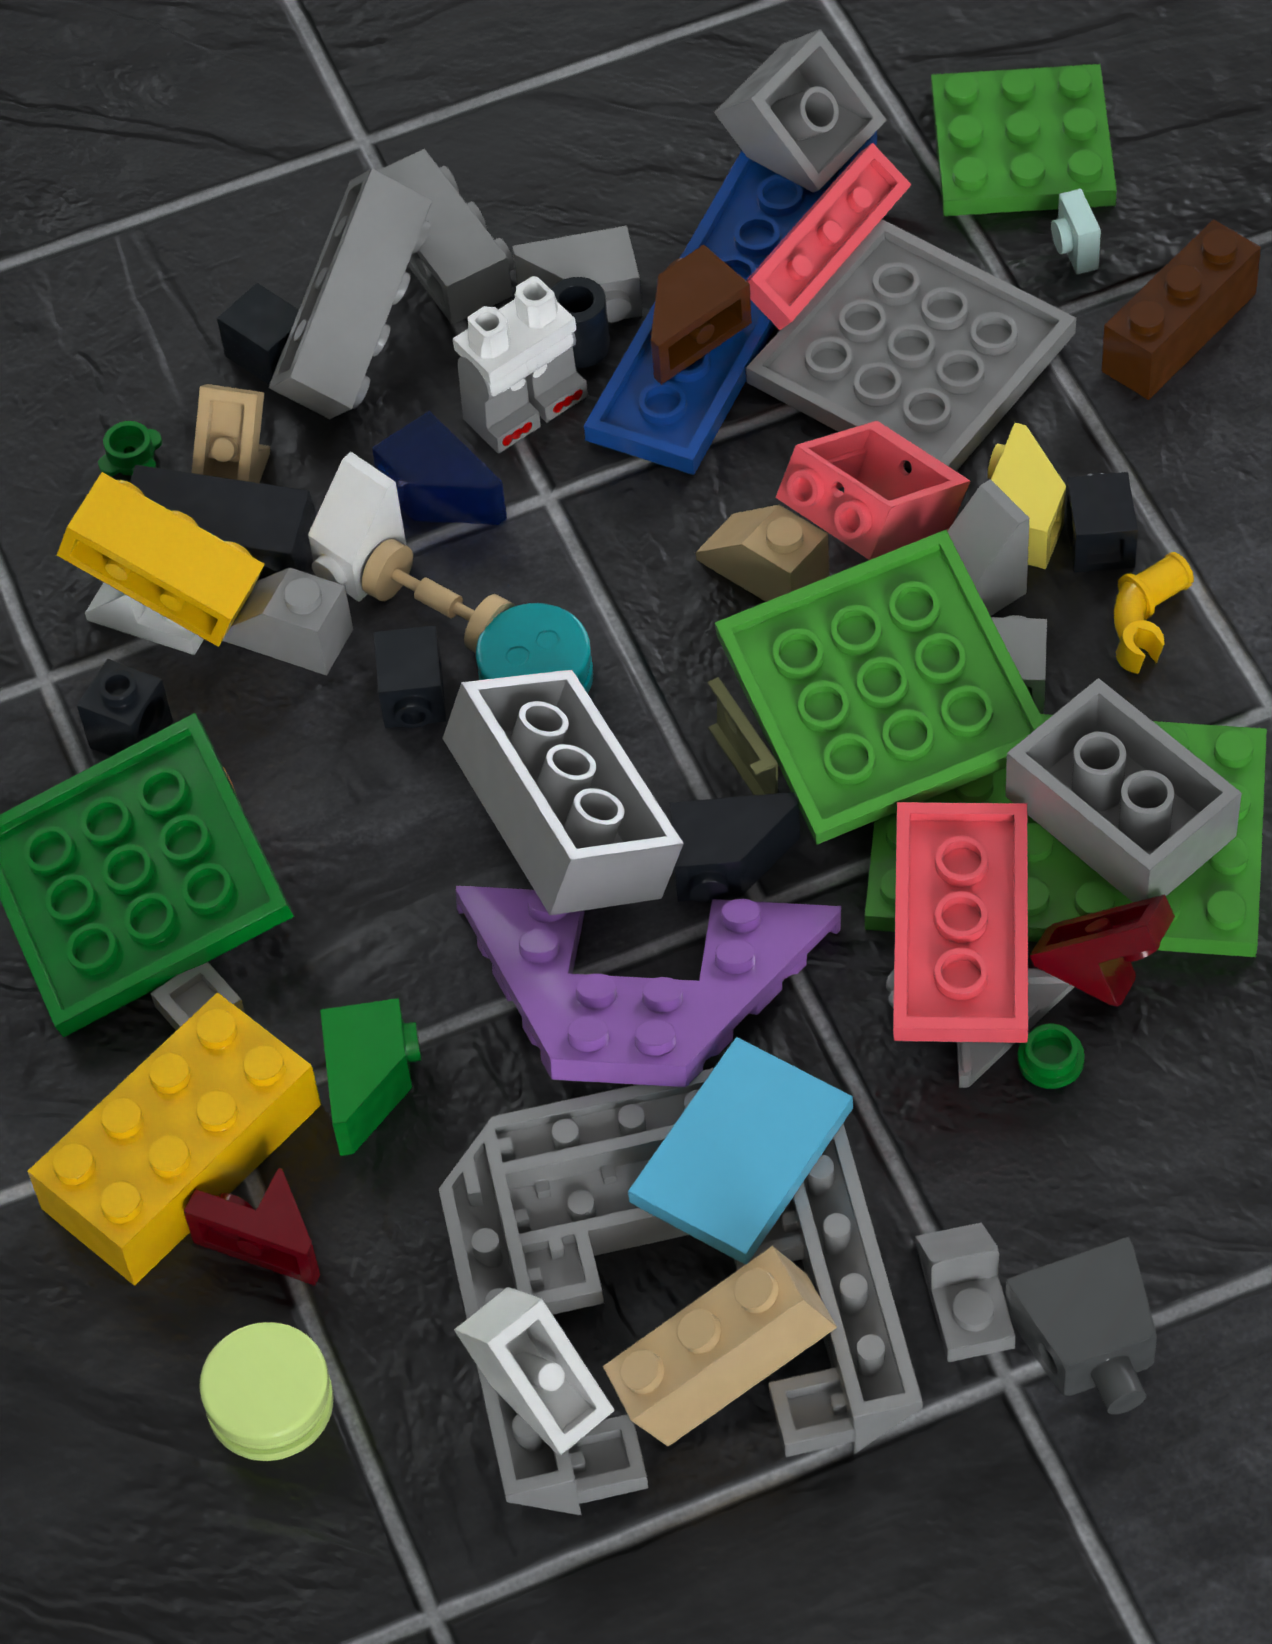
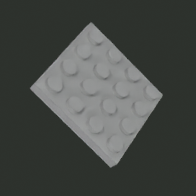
(912, 345)

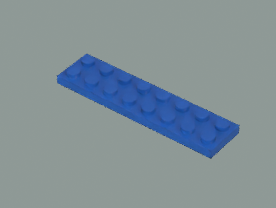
(682, 416)

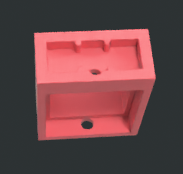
(880, 501)

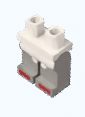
(518, 365)

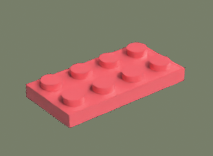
(961, 923)

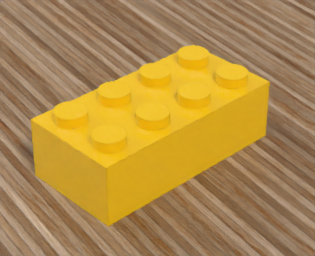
(180, 1122)

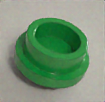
(1051, 1056)

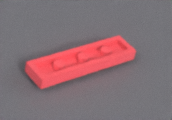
(826, 236)

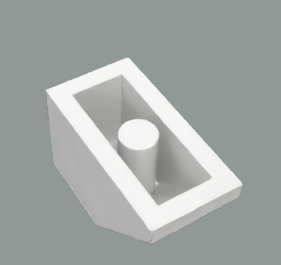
(353, 522)
(535, 1367)

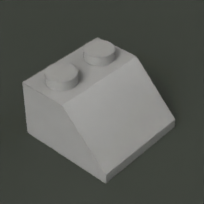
(801, 112)

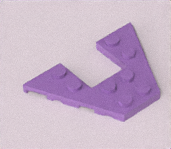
(634, 1025)

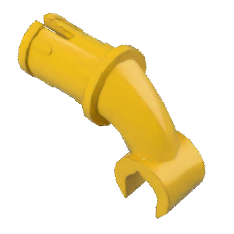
(1137, 601)

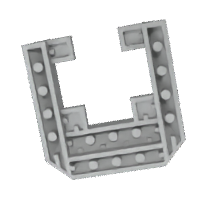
(552, 1192)

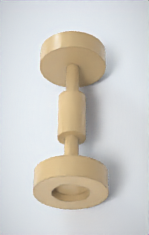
(389, 571)

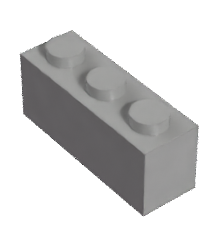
(459, 258)

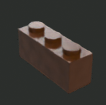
(1180, 309)

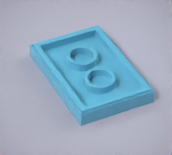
(740, 1150)

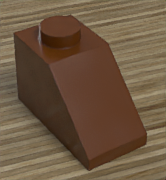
(696, 310)

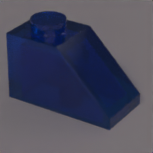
(439, 475)

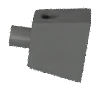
(1088, 1323)

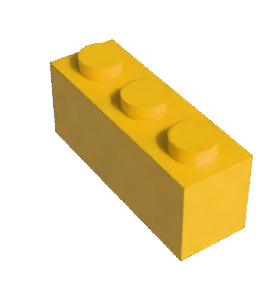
(160, 558)

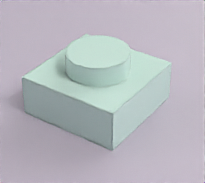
(1077, 232)

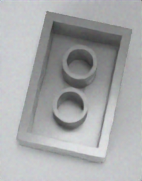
(1122, 793)

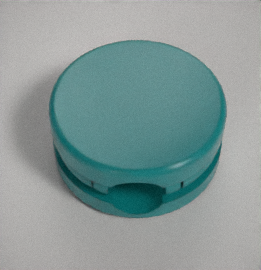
(534, 641)

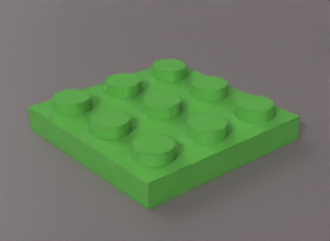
(1022, 139)

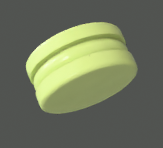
(266, 1391)

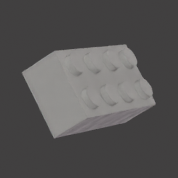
(562, 791)

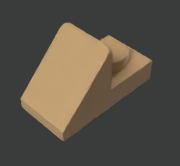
(229, 434)

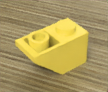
(1034, 486)

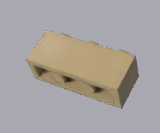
(719, 1346)

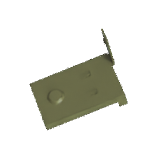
(743, 744)

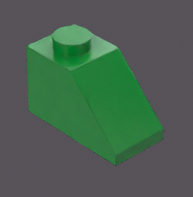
(366, 1066)

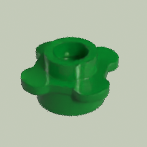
(128, 445)

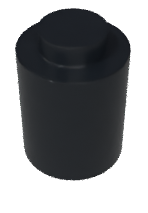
(588, 306)

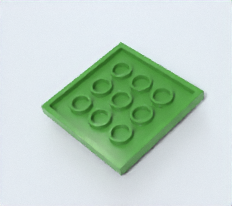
(880, 685)

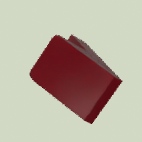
(1098, 947)
(264, 1237)

